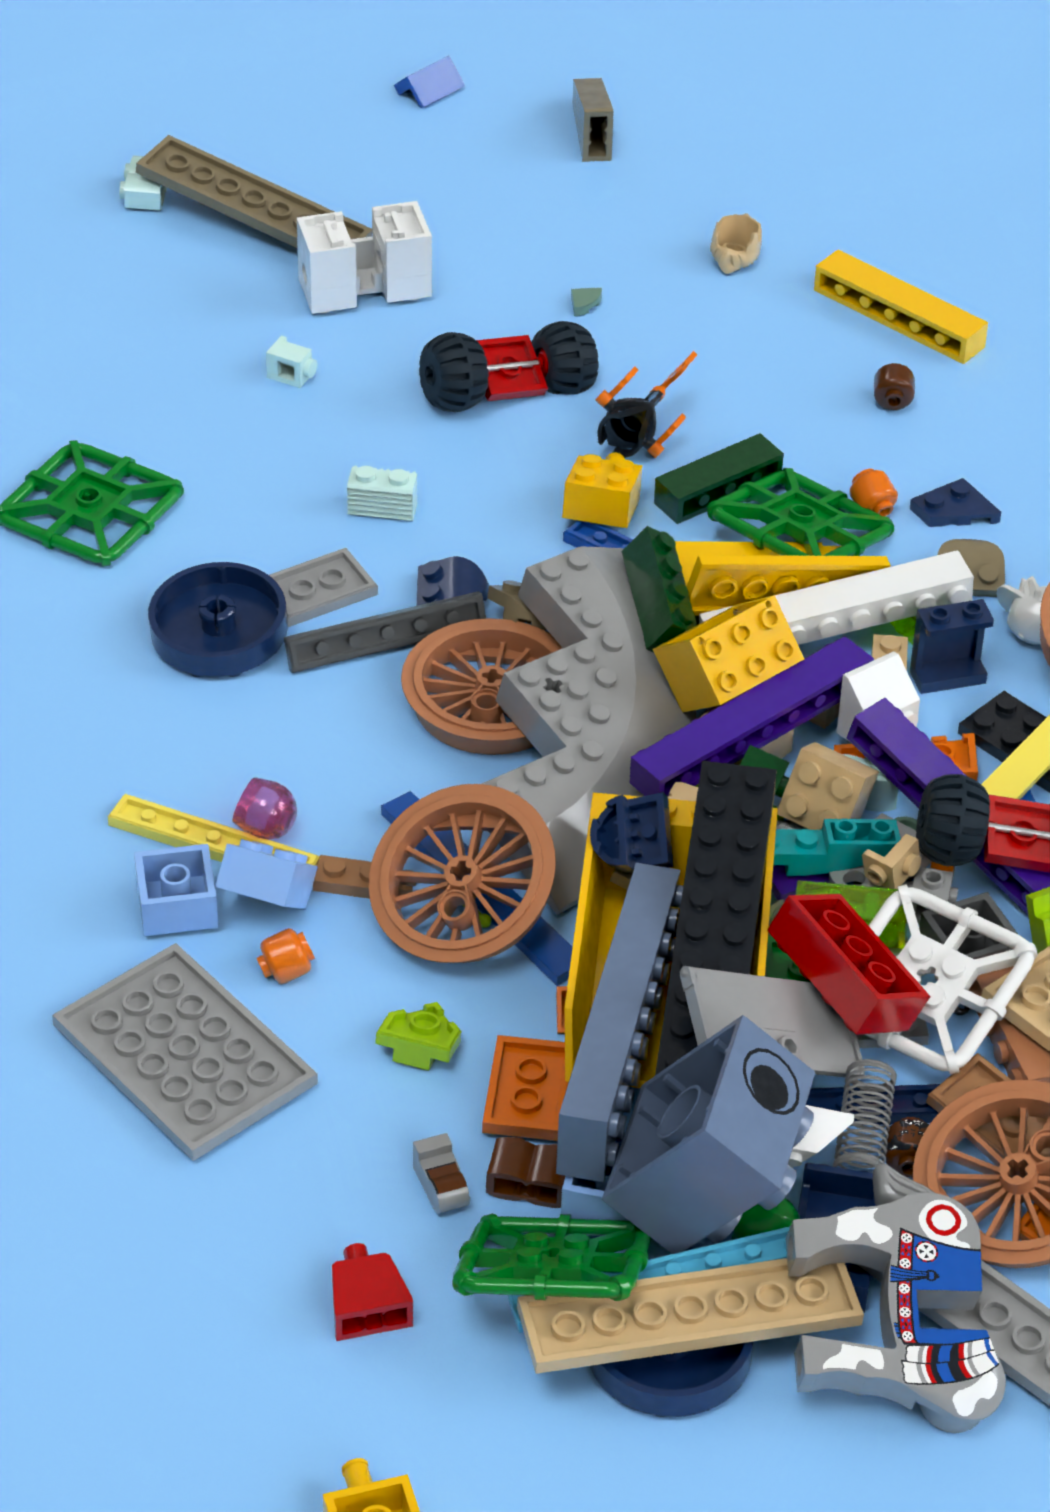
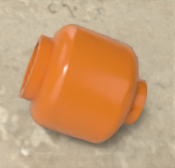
(874, 491)
(285, 956)

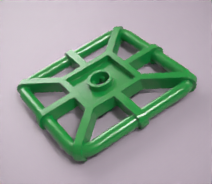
(74, 502)
(799, 516)
(555, 1265)

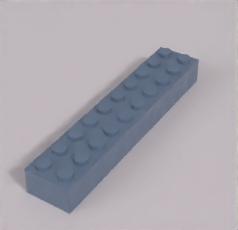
(618, 1024)

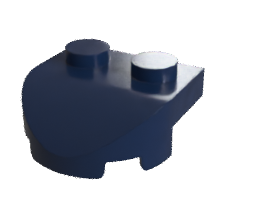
(449, 579)
(634, 832)

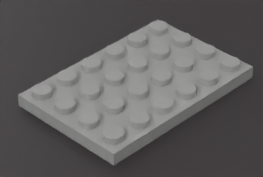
(185, 1051)

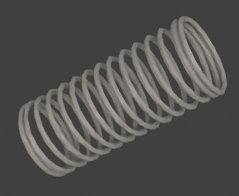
(869, 1088)

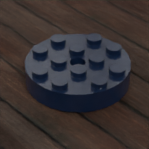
(237, 597)
(677, 1381)

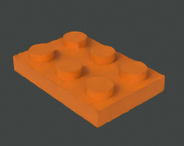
(525, 1088)

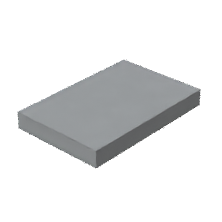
(323, 585)

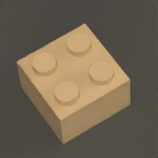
(825, 787)

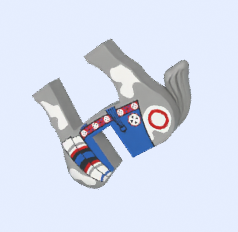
(928, 1261)

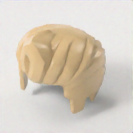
(736, 242)

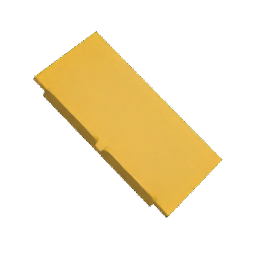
(740, 572)

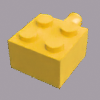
(602, 490)
(368, 1496)

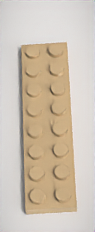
(688, 1314)

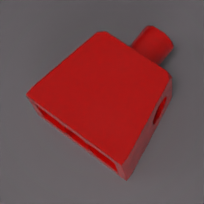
(368, 1294)

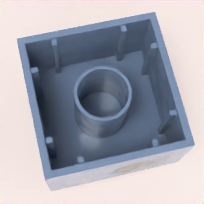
(712, 1138)

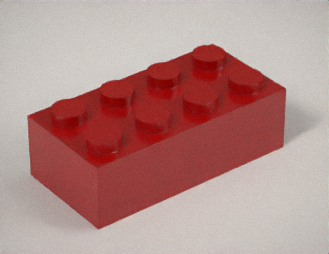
(848, 963)

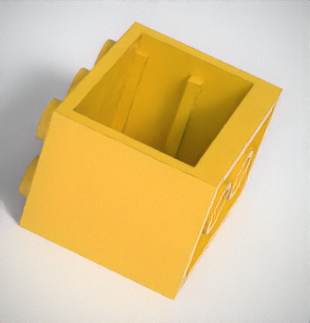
(728, 654)

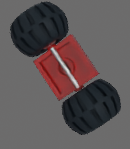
(462, 370)
(961, 817)

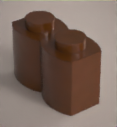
(524, 1172)

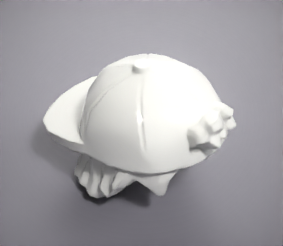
(1023, 609)

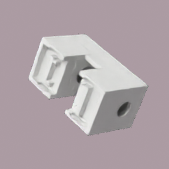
(390, 261)

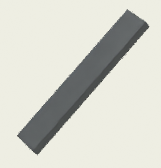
(379, 632)

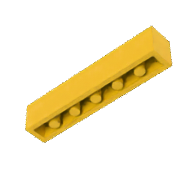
(901, 306)

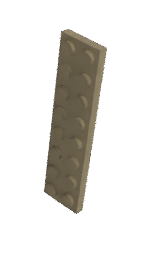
(233, 190)

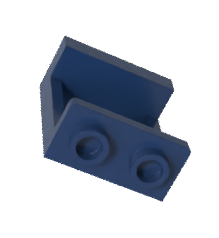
(949, 646)

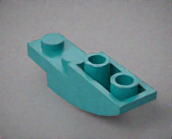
(835, 846)

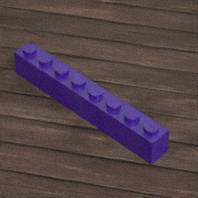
(747, 720)
(910, 764)

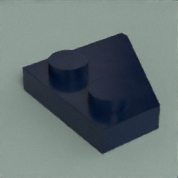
(954, 504)

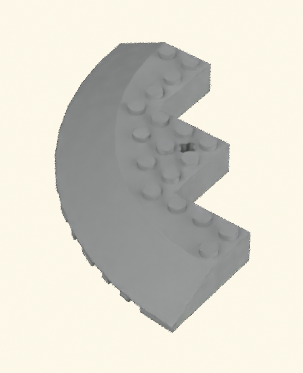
(584, 703)

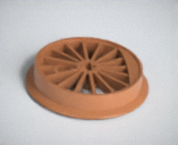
(471, 691)
(457, 809)
(1010, 1180)

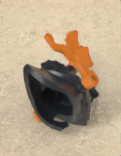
(633, 420)

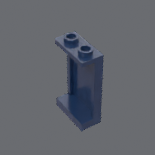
(834, 1190)

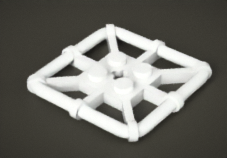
(954, 975)

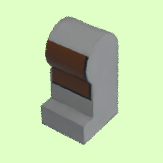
(440, 1173)

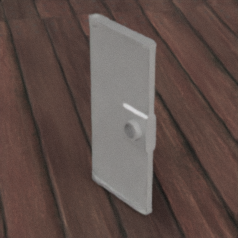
(782, 1008)

